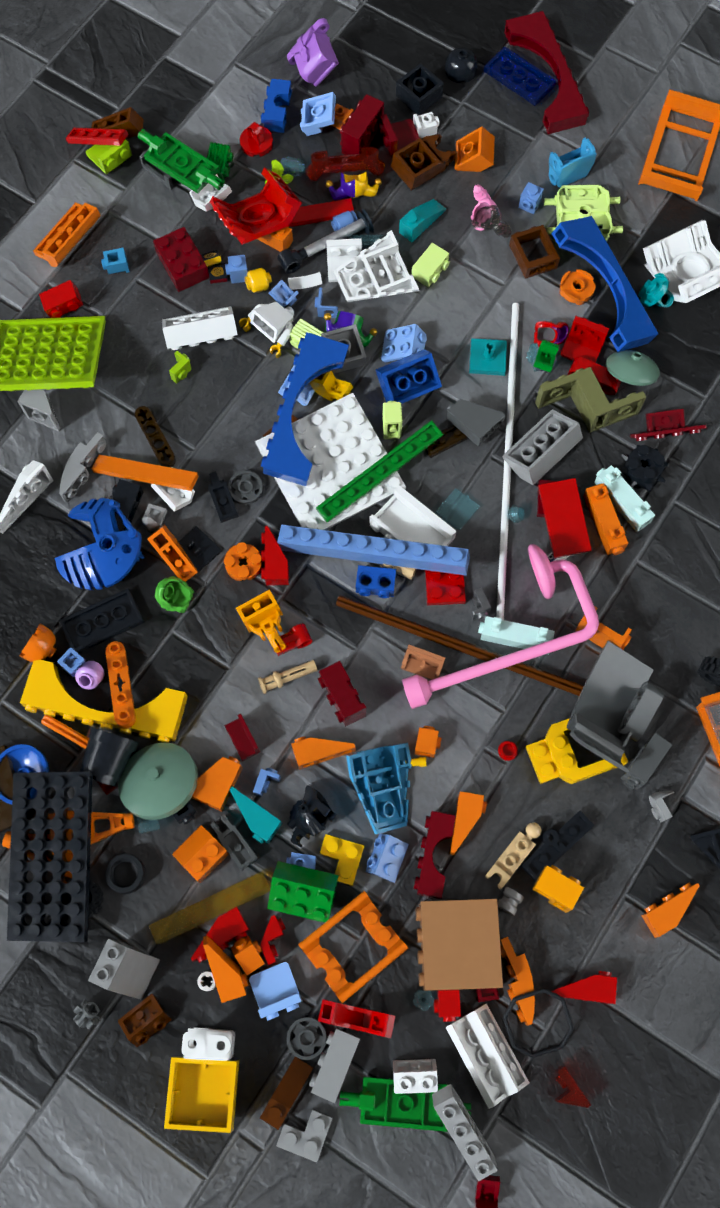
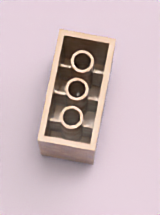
(459, 945)

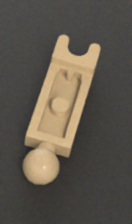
(515, 854)

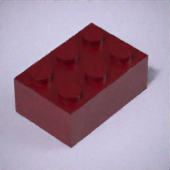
(361, 125)
(181, 259)

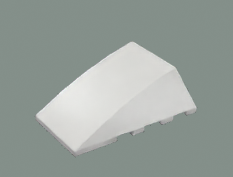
(375, 272)

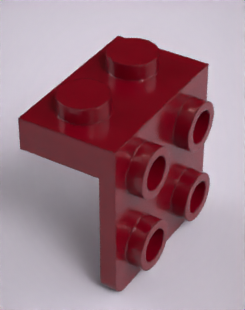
(397, 134)

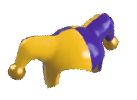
(353, 186)

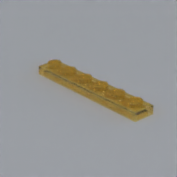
(209, 908)

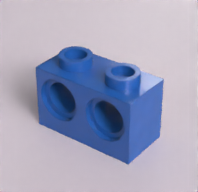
(376, 576)

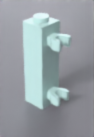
(625, 498)
(513, 633)

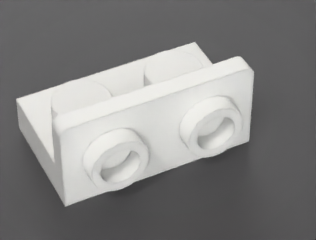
(415, 1076)

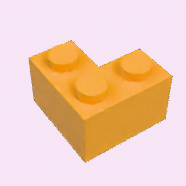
(559, 889)

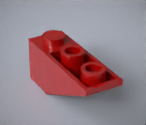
(276, 565)
(224, 930)

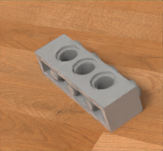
(464, 1132)

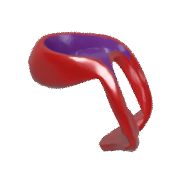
(561, 331)

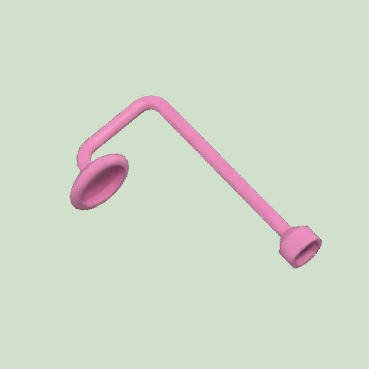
(420, 689)

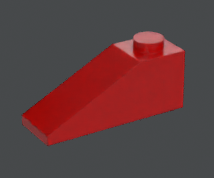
(592, 988)

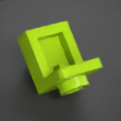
(180, 369)

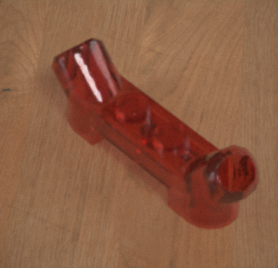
(367, 160)

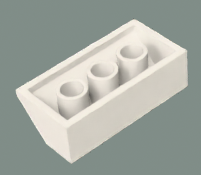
(199, 327)

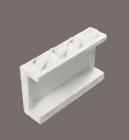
(411, 521)

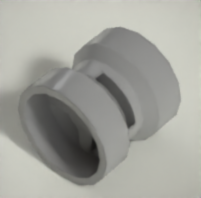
(510, 901)

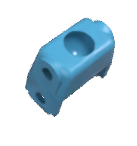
(572, 165)

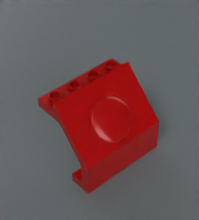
(260, 213)

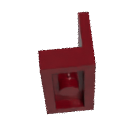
(242, 738)

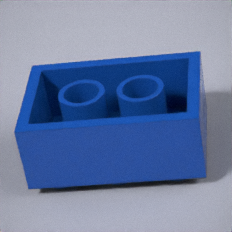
(409, 377)

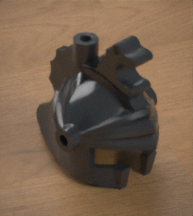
(309, 815)

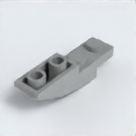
(75, 471)

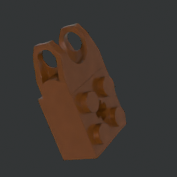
(421, 161)

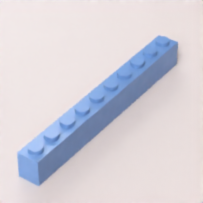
(374, 549)

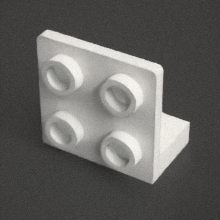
(340, 252)

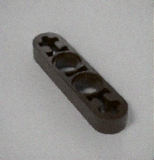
(154, 437)

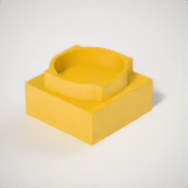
(201, 1095)

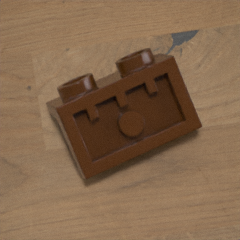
(144, 1021)

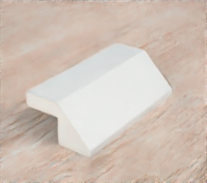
(487, 1055)

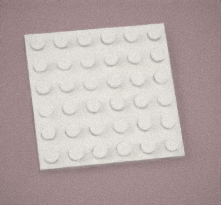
(340, 448)

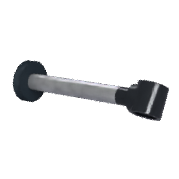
(292, 259)

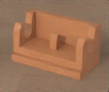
(422, 663)

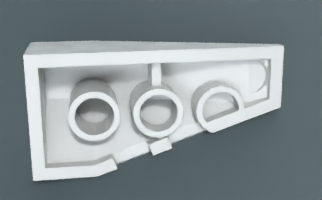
(27, 488)

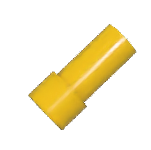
(421, 761)

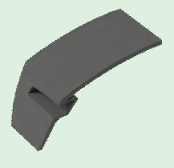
(614, 705)

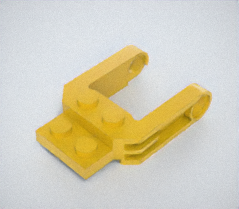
(555, 758)

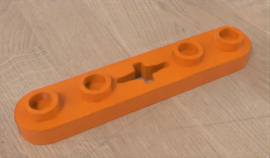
(121, 700)

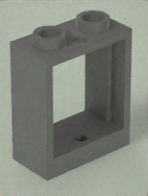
(646, 762)

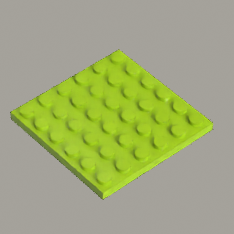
(50, 352)

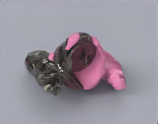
(486, 210)

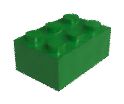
(302, 891)

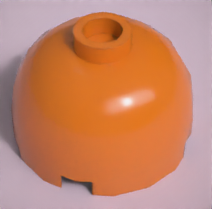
(40, 645)

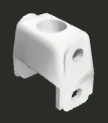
(211, 1044)

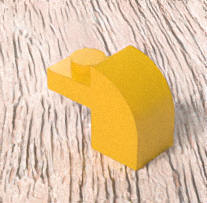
(330, 387)

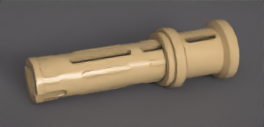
(309, 667)

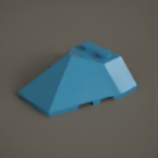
(382, 784)

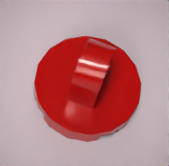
(256, 140)

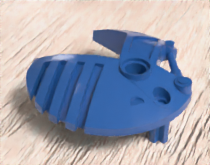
(97, 563)

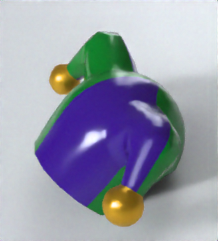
(346, 319)

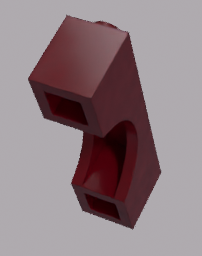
(431, 881)

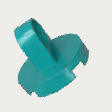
(654, 290)

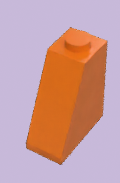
(215, 783)

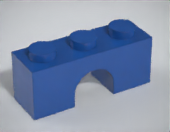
(278, 94)

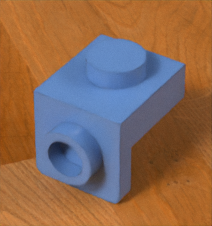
(283, 294)

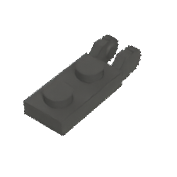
(235, 844)

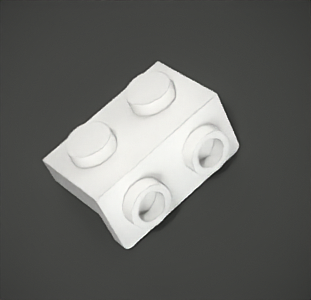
(203, 198)
(174, 497)

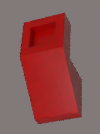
(273, 931)

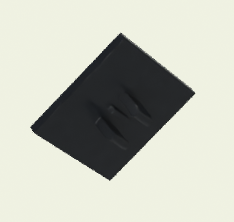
(199, 548)

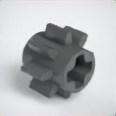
(86, 1014)

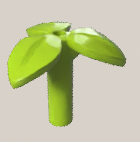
(278, 168)

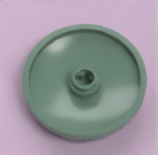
(158, 781)

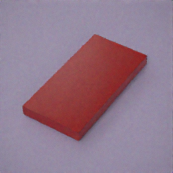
(564, 518)

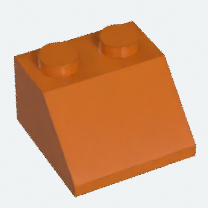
(475, 151)
(200, 854)

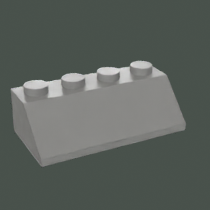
(543, 446)

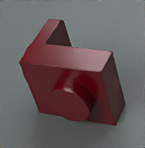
(487, 1192)

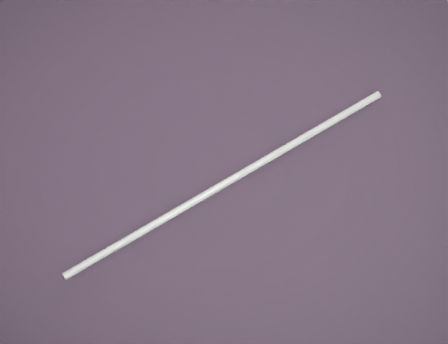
(507, 469)

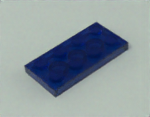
(519, 76)

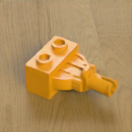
(262, 616)

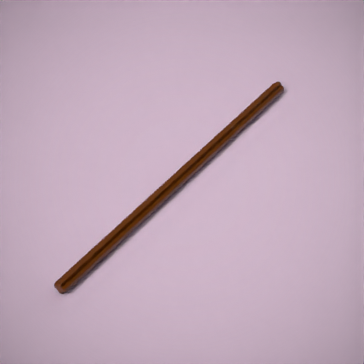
(456, 644)

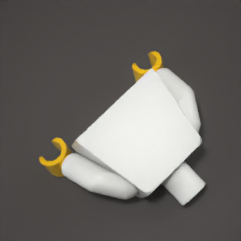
(272, 321)

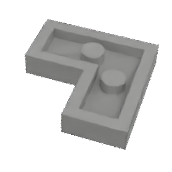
(307, 1142)

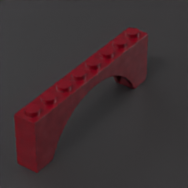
(535, 34)

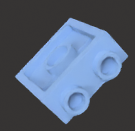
(318, 113)

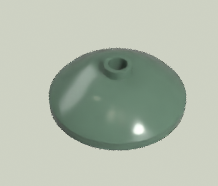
(633, 368)

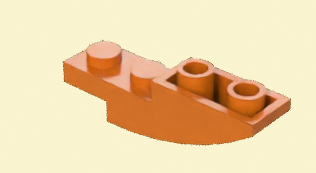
(520, 970)

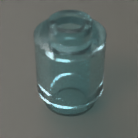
(293, 166)

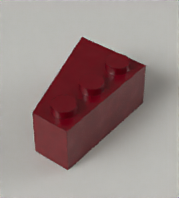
(341, 694)

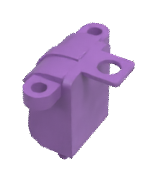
(314, 53)

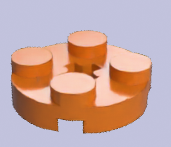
(575, 295)
(243, 572)

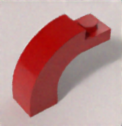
(356, 1018)

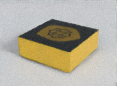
(211, 258)

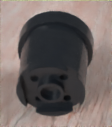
(107, 755)

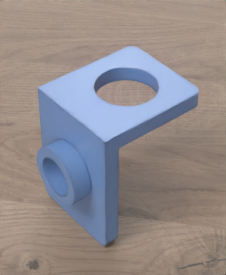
(318, 304)

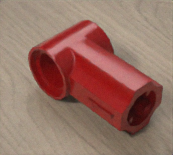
(297, 637)

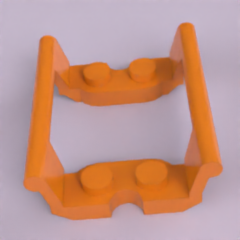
(324, 959)

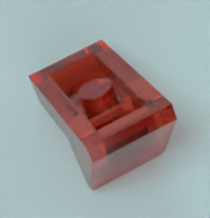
(573, 1095)

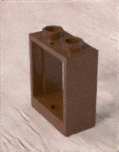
(539, 265)

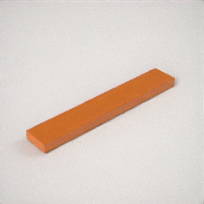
(145, 472)

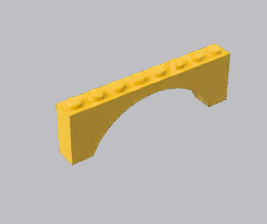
(47, 694)

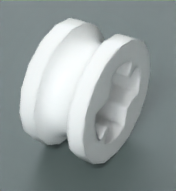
(206, 988)

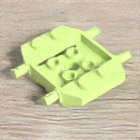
(592, 198)

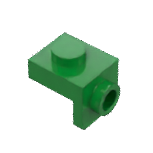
(546, 355)

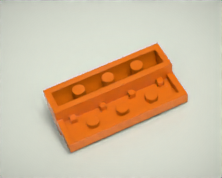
(67, 233)

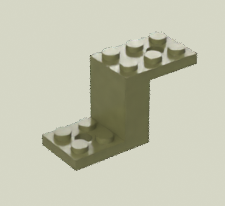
(589, 399)

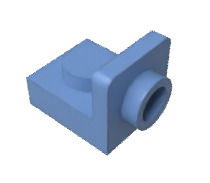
(262, 783)

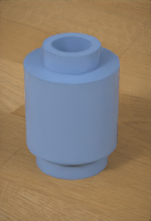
(343, 219)

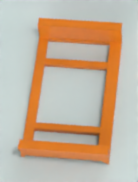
(692, 107)

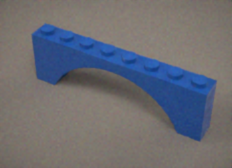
(586, 240)
(315, 358)

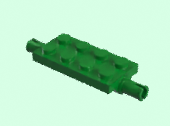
(181, 161)
(385, 1108)

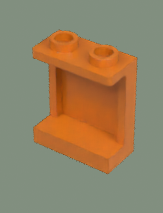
(606, 634)

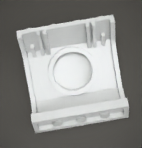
(687, 261)

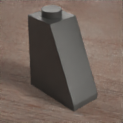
(474, 420)

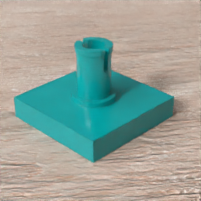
(488, 357)

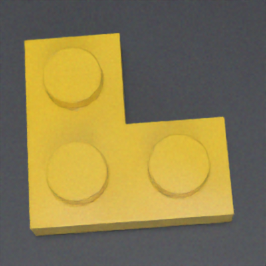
(347, 853)

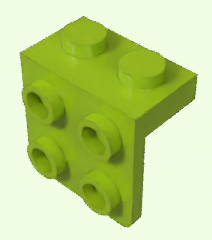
(109, 156)

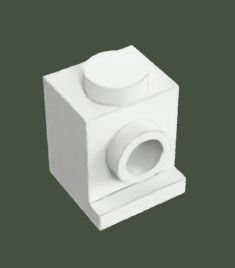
(426, 124)

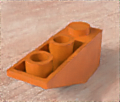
(669, 913)

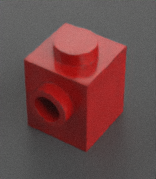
(447, 1005)

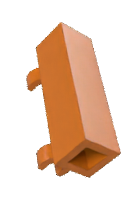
(605, 519)

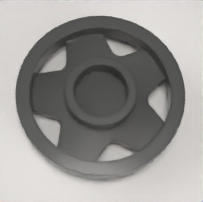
(245, 487)
(306, 1038)

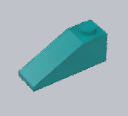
(419, 219)
(258, 819)

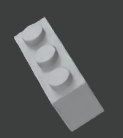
(334, 1065)

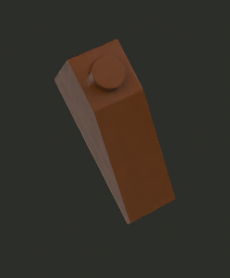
(125, 119)
(286, 1093)

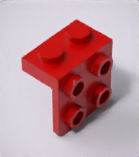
(584, 340)

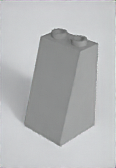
(124, 969)

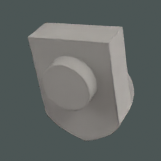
(153, 517)
(659, 807)

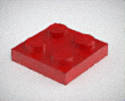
(444, 588)

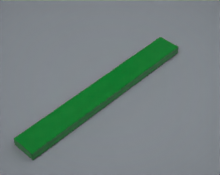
(379, 471)

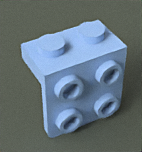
(402, 342)
(275, 990)

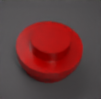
(507, 750)

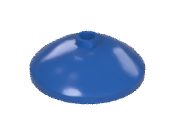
(25, 760)

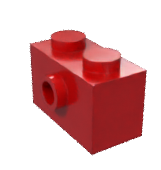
(61, 299)

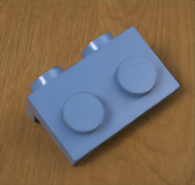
(386, 857)

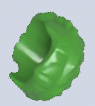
(174, 594)

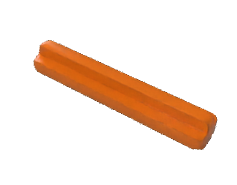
(65, 731)

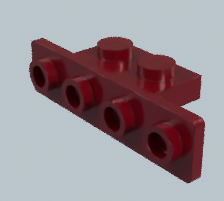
(666, 422)

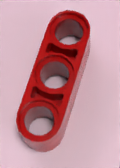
(607, 382)

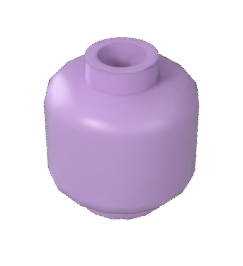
(89, 675)

